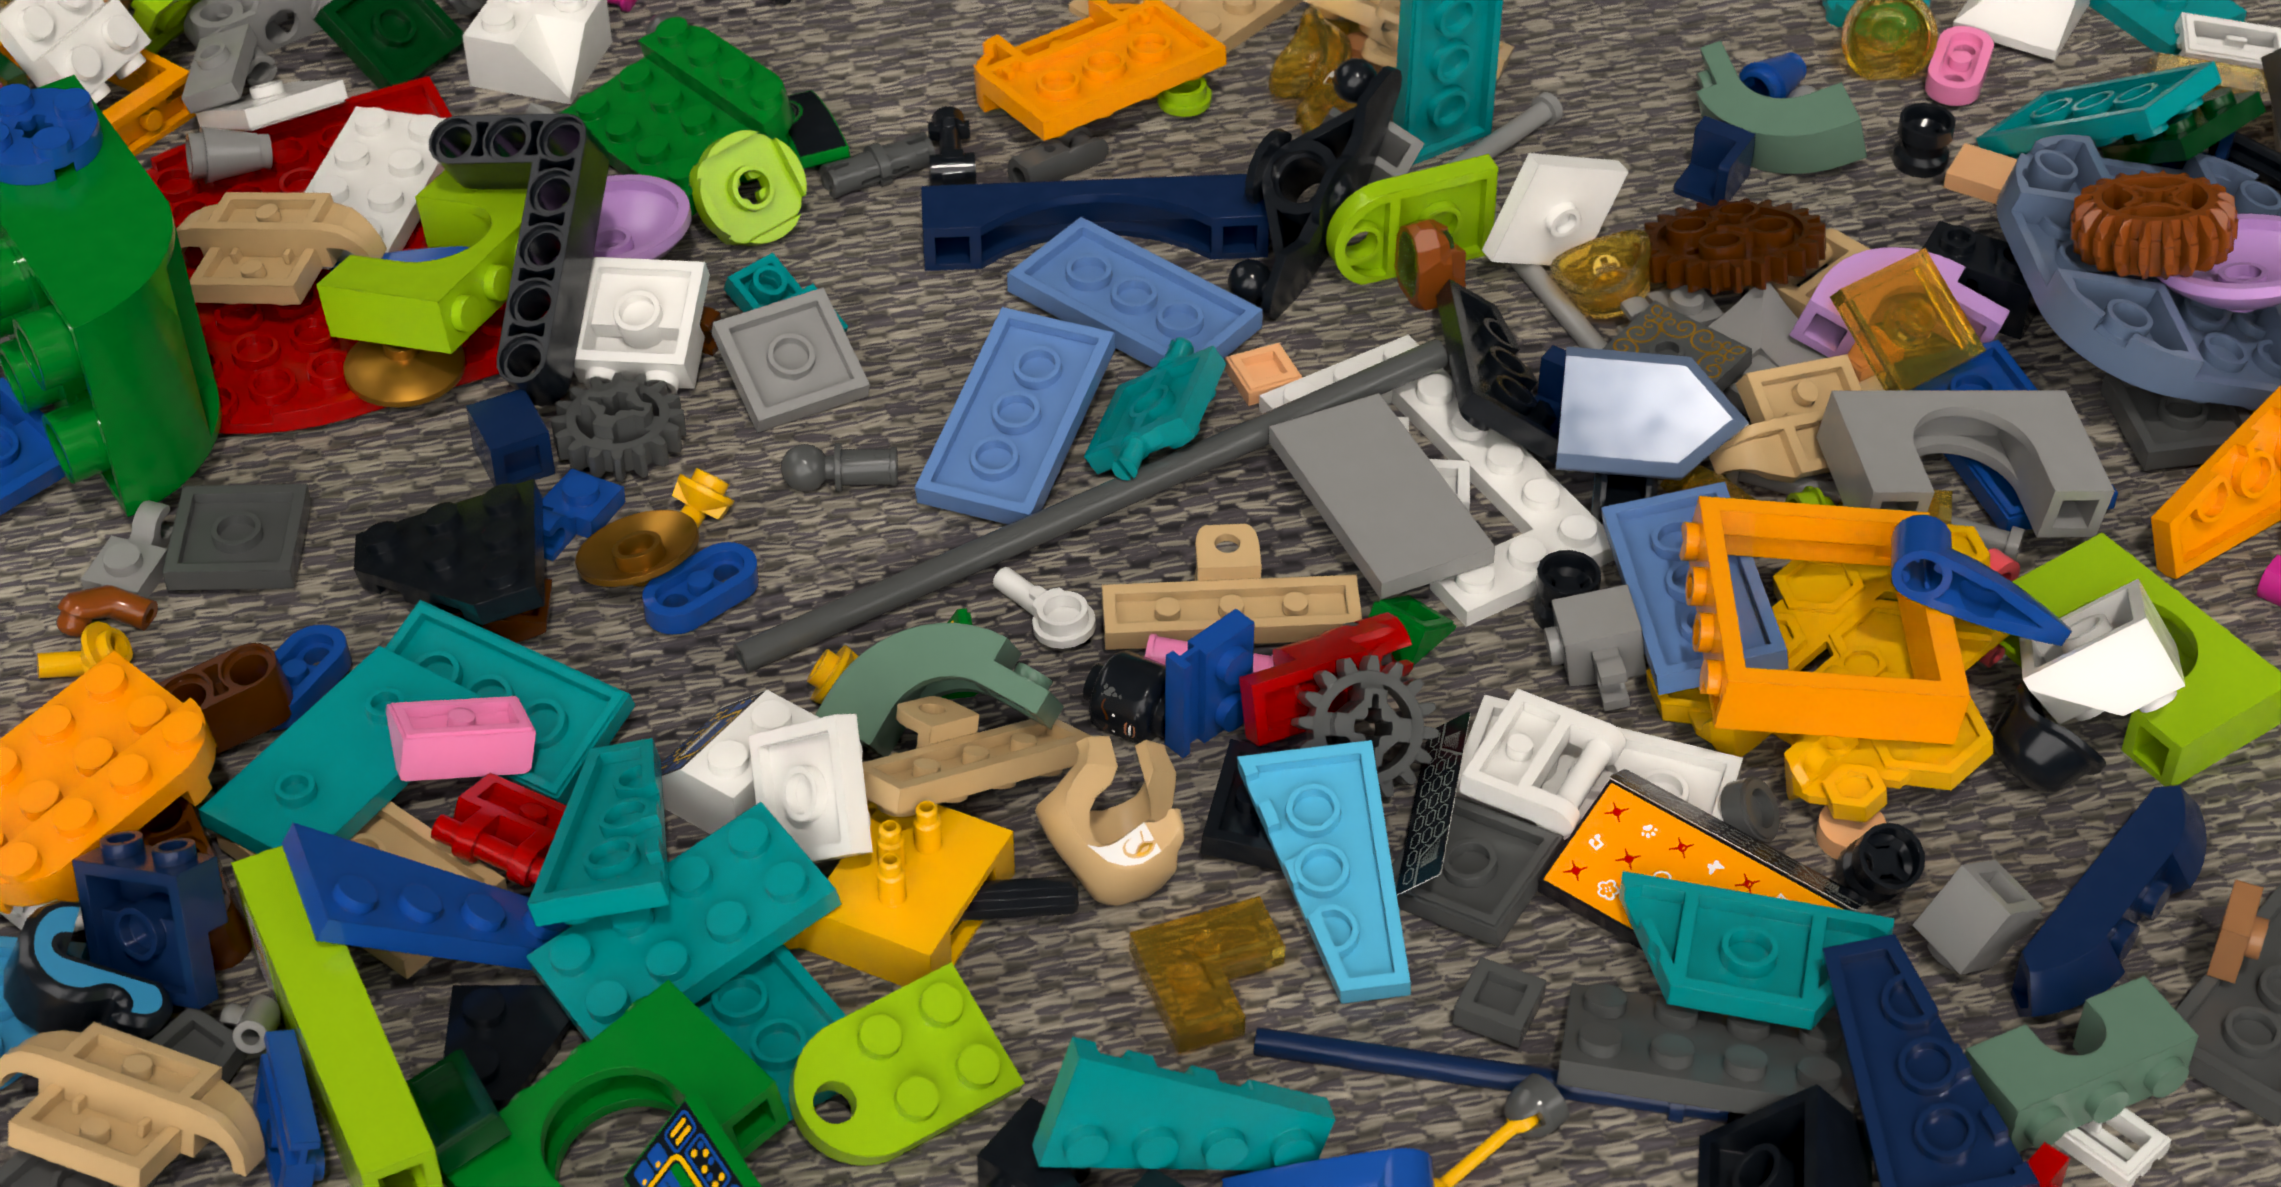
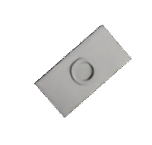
(219, 69)

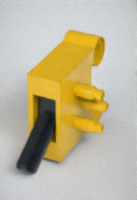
(926, 894)

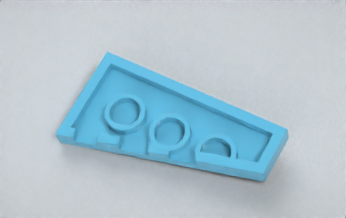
(1335, 854)

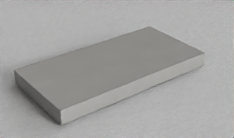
(1381, 495)

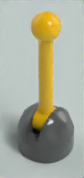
(1531, 1110)

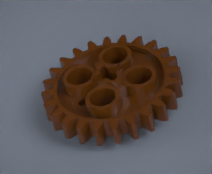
(1734, 245)

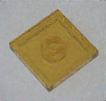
(1907, 323)

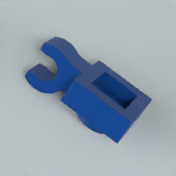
(577, 506)

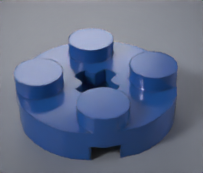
(61, 129)

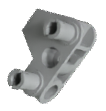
(216, 16)

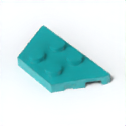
(1740, 948)

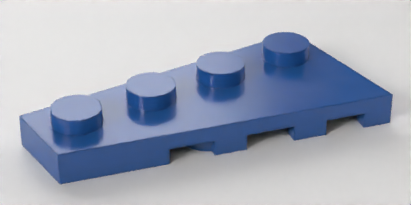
(406, 906)

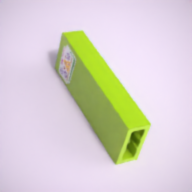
(337, 1034)

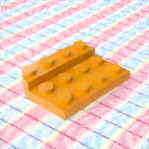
(1094, 66)
(92, 766)

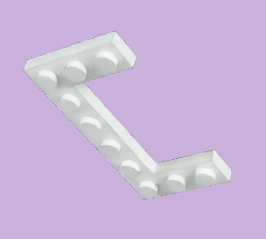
(1498, 468)

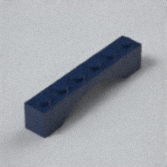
(984, 222)

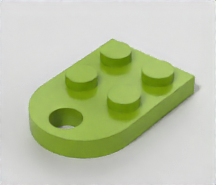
(1452, 194)
(905, 1068)

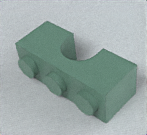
(2128, 1051)

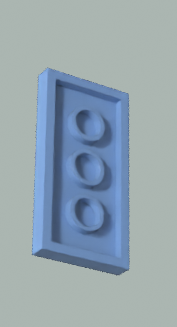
(1122, 288)
(1015, 417)
(1646, 550)

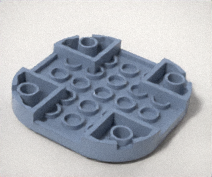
(2130, 323)

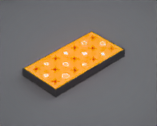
(1643, 838)

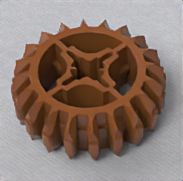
(2154, 224)

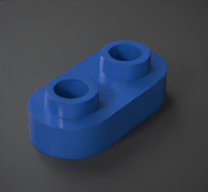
(694, 589)
(307, 680)

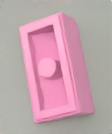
(460, 738)

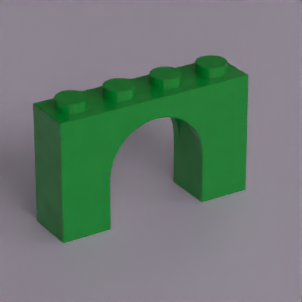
(643, 1059)

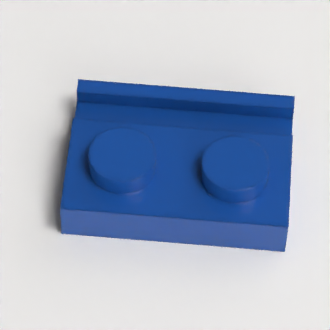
(1205, 682)
(287, 1115)

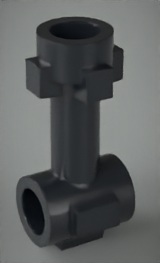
(951, 165)

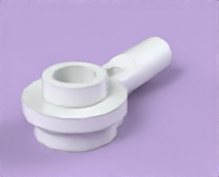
(1059, 616)

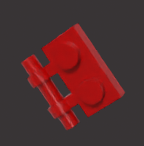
(501, 827)

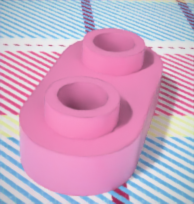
(1959, 65)

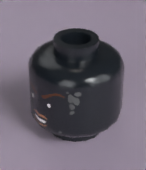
(1127, 697)

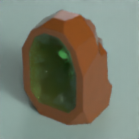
(1426, 261)

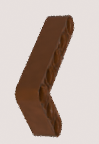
(240, 699)

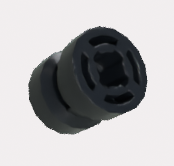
(1923, 140)
(1560, 576)
(1891, 853)

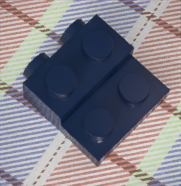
(153, 912)

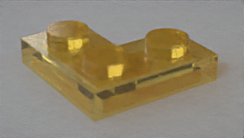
(1190, 965)

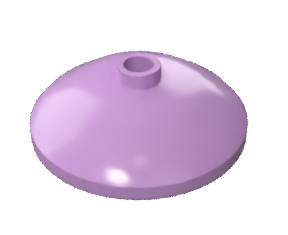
(641, 217)
(2248, 277)

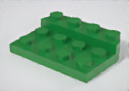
(680, 101)

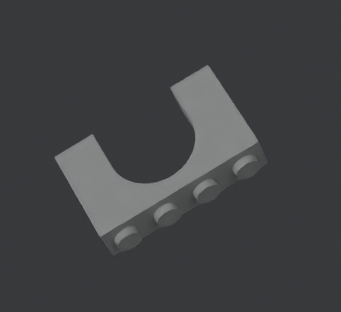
(2024, 435)

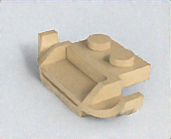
(271, 245)
(1785, 419)
(125, 1106)

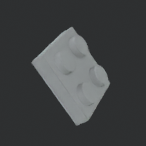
(790, 359)

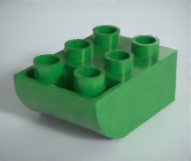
(106, 325)

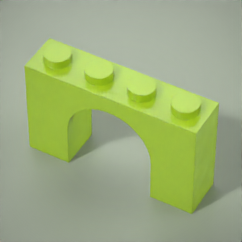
(438, 300)
(2228, 687)

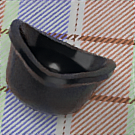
(2039, 749)

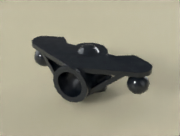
(1333, 155)

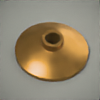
(401, 375)
(637, 548)

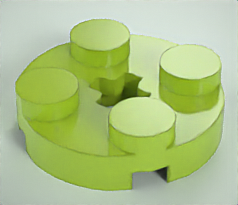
(717, 183)

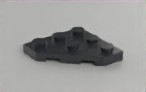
(463, 554)

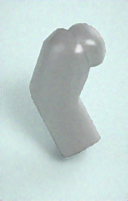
(251, 1022)

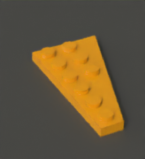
(2225, 498)

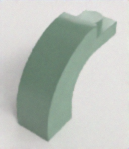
(1790, 133)
(935, 663)

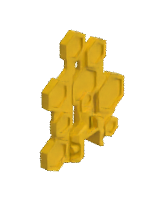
(1846, 613)

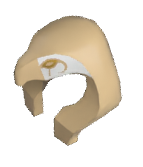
(1123, 849)

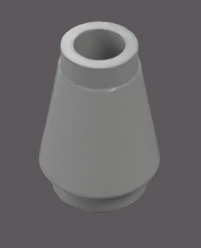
(226, 153)

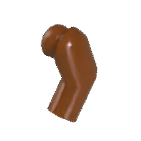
(105, 601)

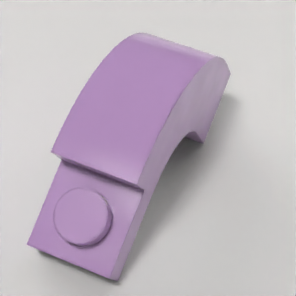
(1827, 333)

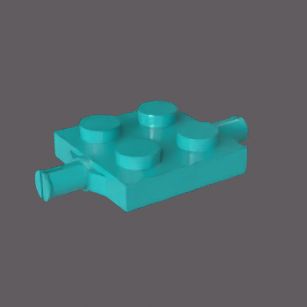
(1156, 409)

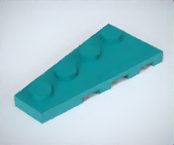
(608, 842)
(1151, 1117)

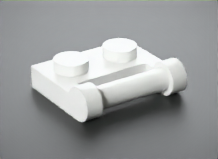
(1523, 751)

